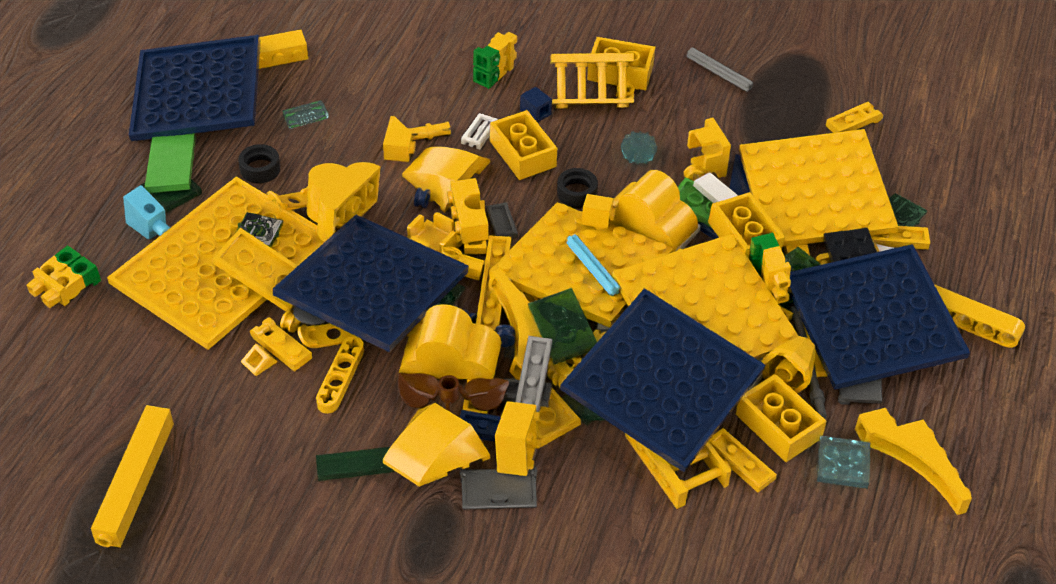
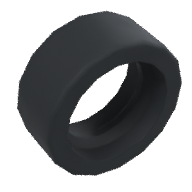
(255, 153)
(576, 176)

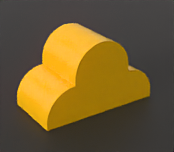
(340, 193)
(655, 210)
(451, 346)

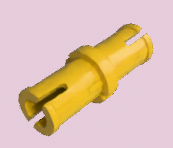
(430, 131)

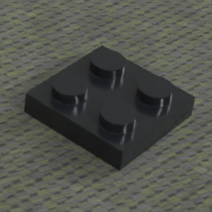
(848, 244)

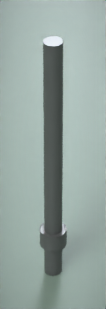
(816, 395)

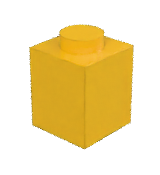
(598, 211)

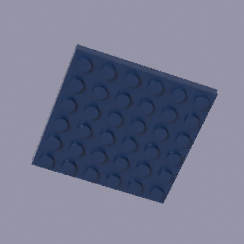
(196, 88)
(371, 282)
(875, 317)
(663, 379)

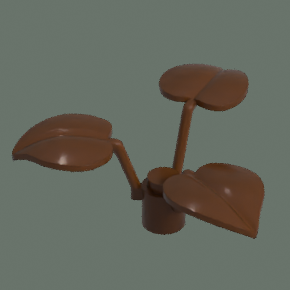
(420, 388)

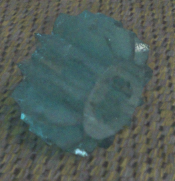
(638, 147)

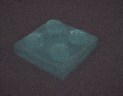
(843, 462)

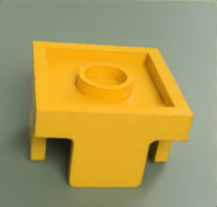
(714, 147)
(434, 234)

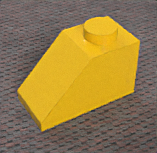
(398, 142)

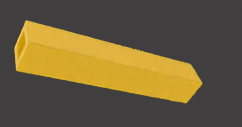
(132, 477)

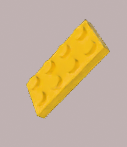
(255, 265)

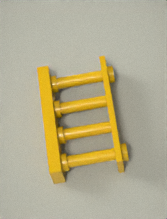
(581, 62)
(668, 480)

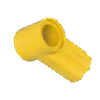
(475, 265)

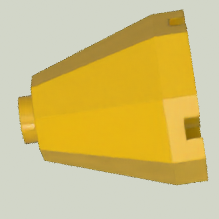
(791, 363)

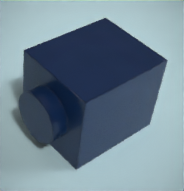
(536, 103)

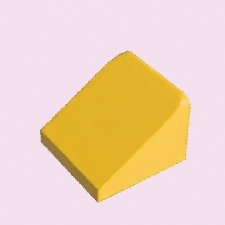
(258, 360)

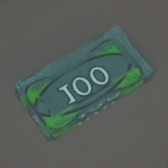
(305, 114)

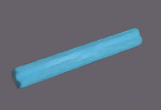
(593, 265)

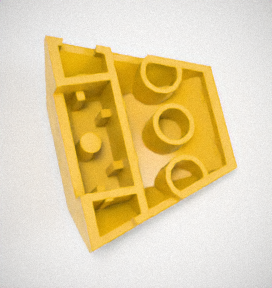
(440, 166)
(433, 445)

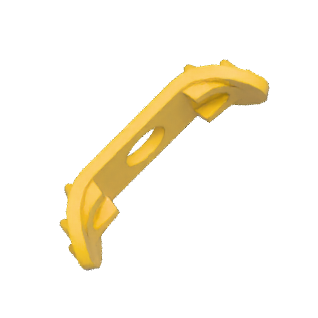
(283, 202)
(317, 337)

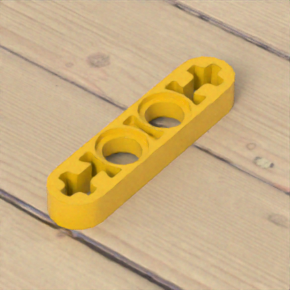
(338, 373)

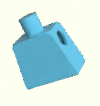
(144, 213)

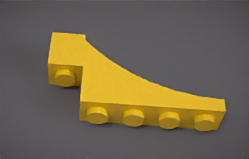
(518, 314)
(917, 448)

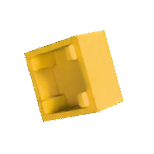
(517, 438)

